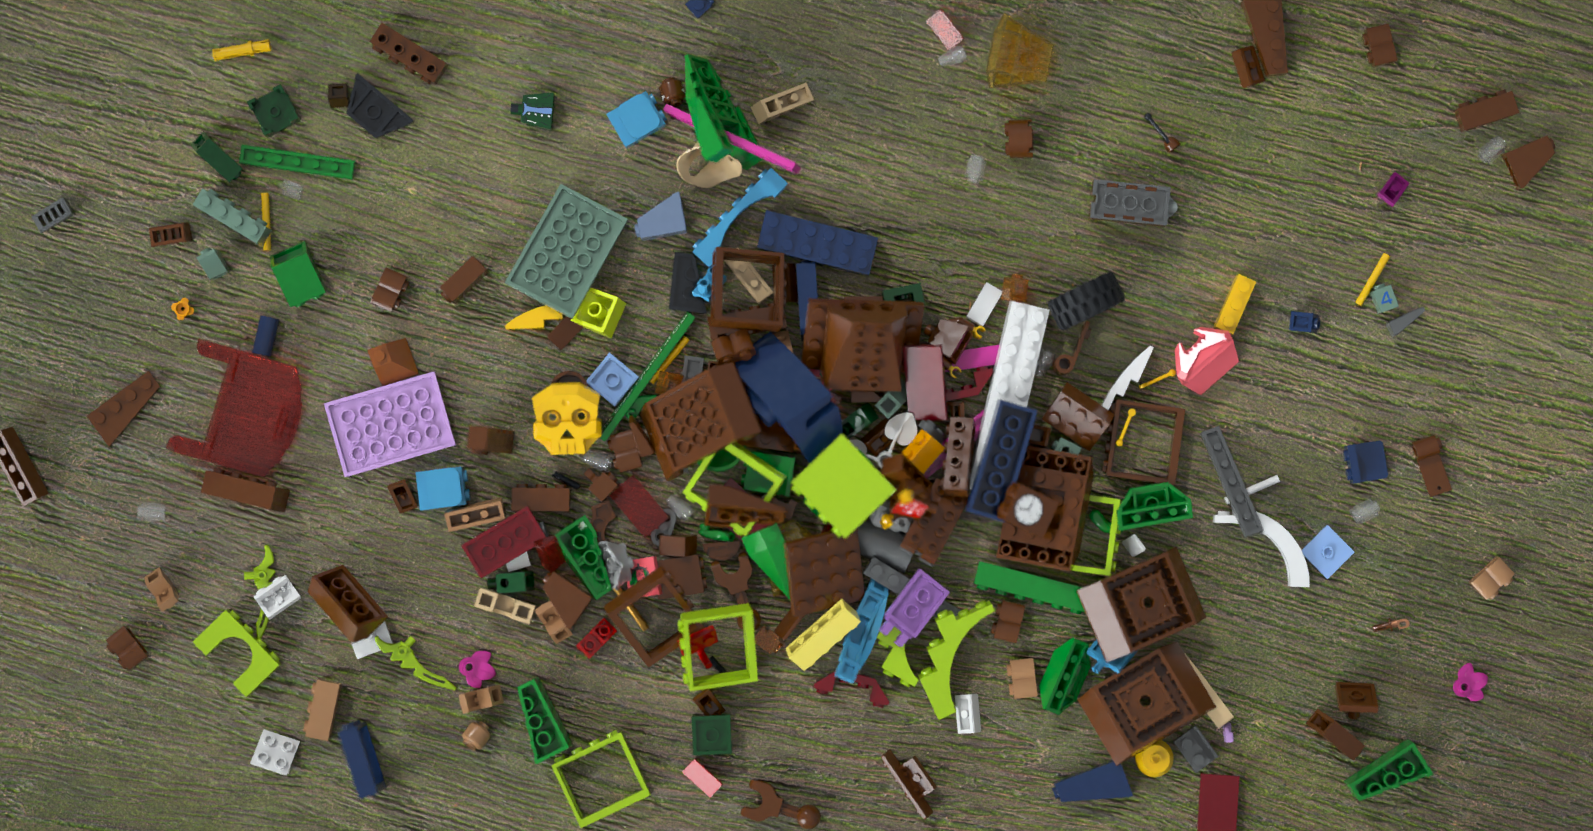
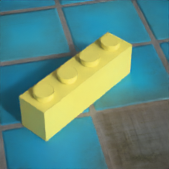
(823, 635)

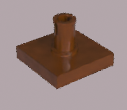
(1356, 698)

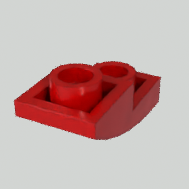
(596, 638)

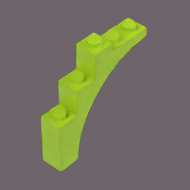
(953, 629)

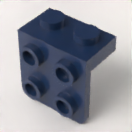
(1365, 462)

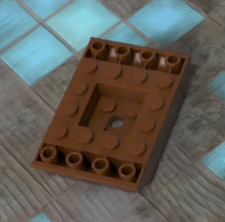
(1069, 482)
(1118, 608)
(1175, 702)

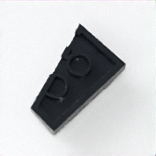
(683, 283)

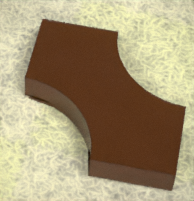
(602, 515)

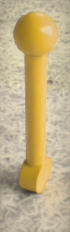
(1172, 372)
(1131, 412)

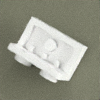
(277, 596)

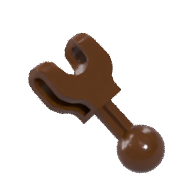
(737, 585)
(772, 805)

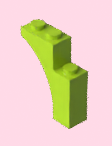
(896, 661)

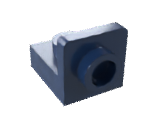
(699, 7)
(1304, 322)

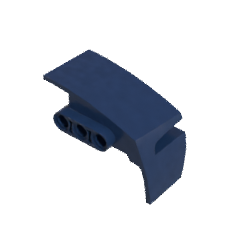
(790, 394)

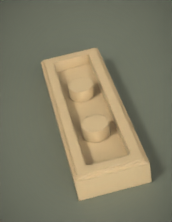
(750, 279)

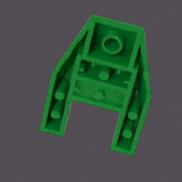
(714, 114)

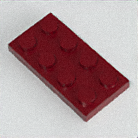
(503, 542)

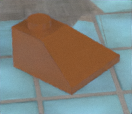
(393, 361)

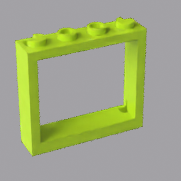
(750, 459)
(1113, 545)
(720, 679)
(579, 752)

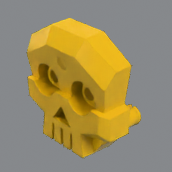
(566, 402)

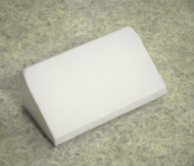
(967, 713)

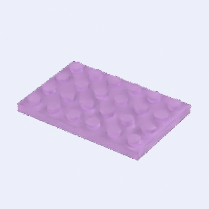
(389, 424)

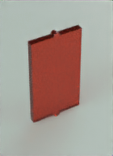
(639, 506)

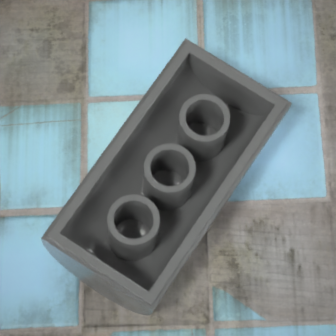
(882, 545)

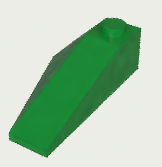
(768, 552)
(583, 556)

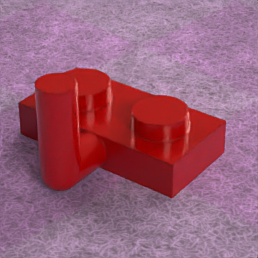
(701, 640)

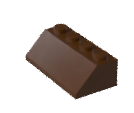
(346, 603)

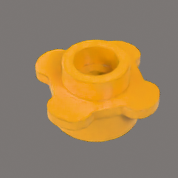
(188, 310)

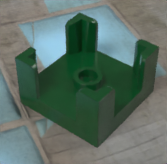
(274, 111)
(904, 292)
(711, 734)

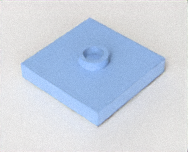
(612, 379)
(1327, 551)

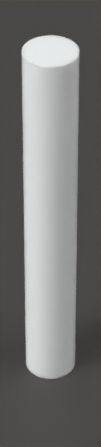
(1259, 486)

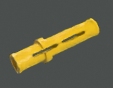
(250, 48)

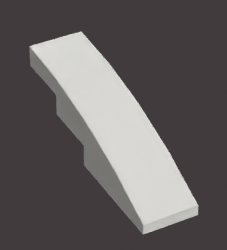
(1132, 372)

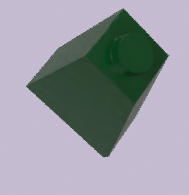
(216, 157)

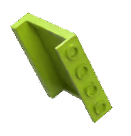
(842, 486)

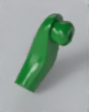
(638, 404)
(1100, 521)
(716, 534)

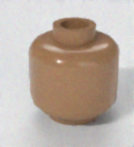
(476, 735)

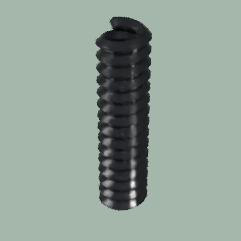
(562, 478)
(717, 665)

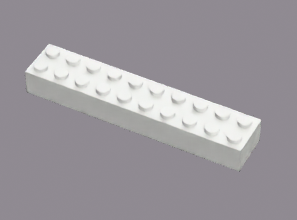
(1013, 365)

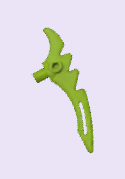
(261, 579)
(404, 653)

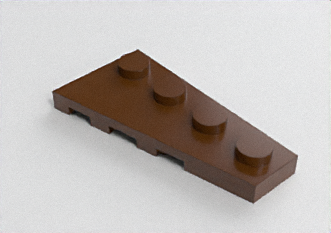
(117, 412)

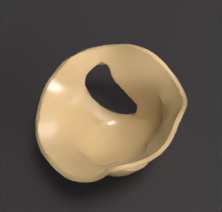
(712, 173)

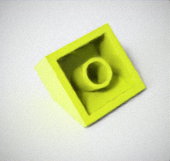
(600, 312)

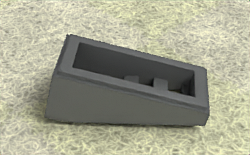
(61, 202)
(1400, 323)

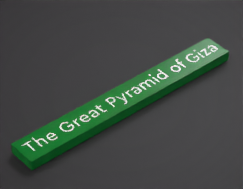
(646, 375)

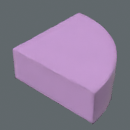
(1228, 735)

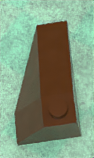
(731, 506)

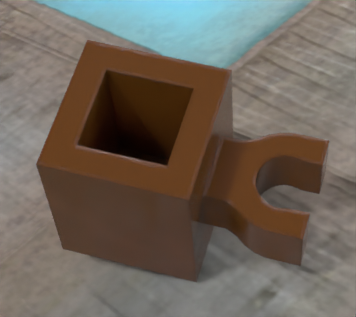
(602, 485)

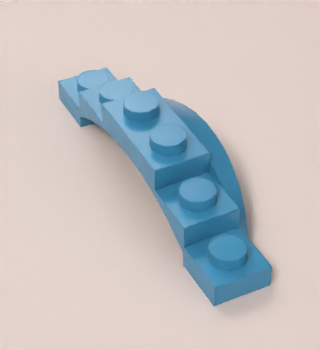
(861, 640)

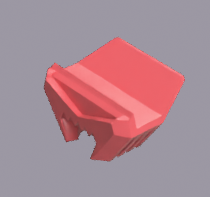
(1206, 360)

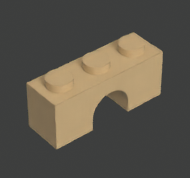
(505, 605)

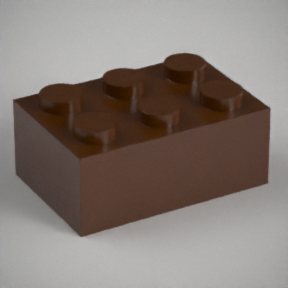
(1078, 416)

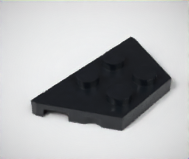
(374, 110)

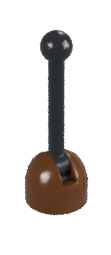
(1170, 143)

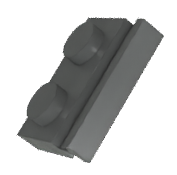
(1195, 749)

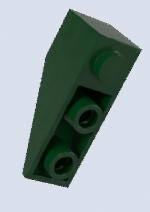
(858, 420)

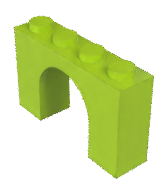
(263, 661)

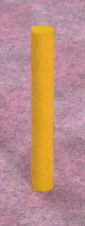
(266, 217)
(1372, 279)
(676, 350)

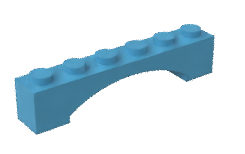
(769, 185)

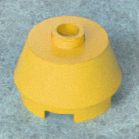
(1155, 760)

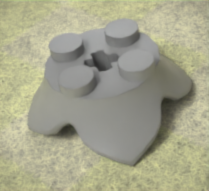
(617, 563)

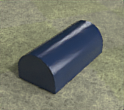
(265, 336)

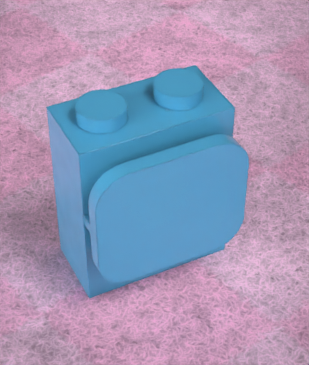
(637, 119)
(442, 488)

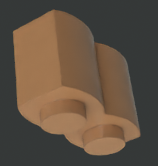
(1492, 578)
(1023, 678)

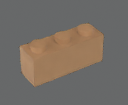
(475, 514)
(322, 709)

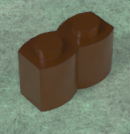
(1380, 45)
(389, 290)
(734, 347)
(625, 451)
(1008, 621)
(127, 648)

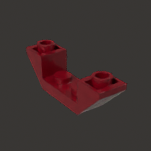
(980, 378)
(877, 695)

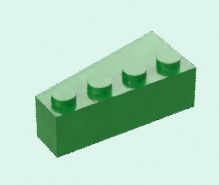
(542, 721)
(1389, 771)

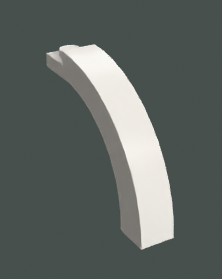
(1293, 557)

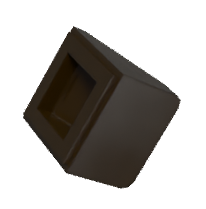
(338, 95)

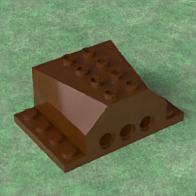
(860, 341)

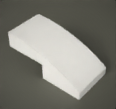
(984, 304)

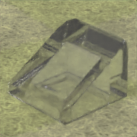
(292, 189)

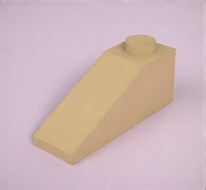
(782, 103)

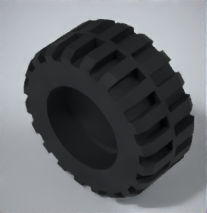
(1086, 301)

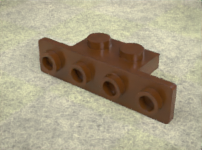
(913, 780)

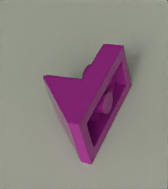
(1392, 189)

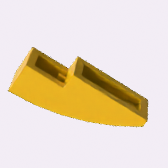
(534, 318)

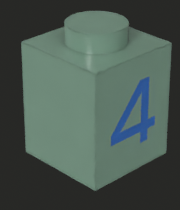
(1384, 298)

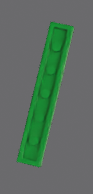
(297, 162)

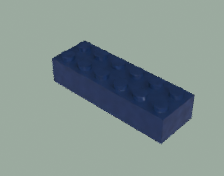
(817, 243)
(1000, 458)

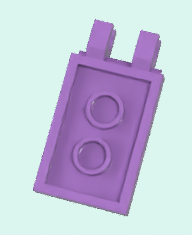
(914, 607)

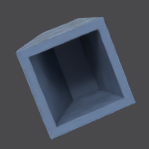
(662, 220)

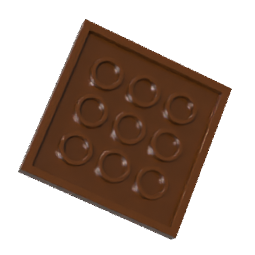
(823, 571)

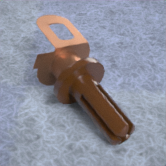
(1390, 625)

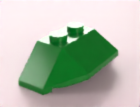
(1153, 506)
(1065, 676)

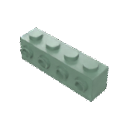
(232, 217)

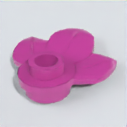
(480, 668)
(1473, 683)

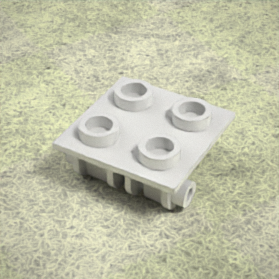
(275, 752)

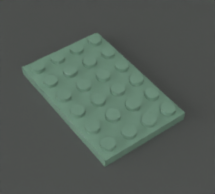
(566, 251)

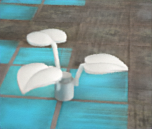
(900, 429)

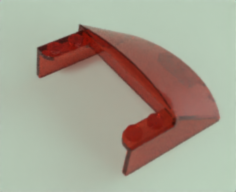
(252, 414)

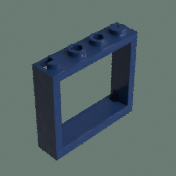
(362, 759)

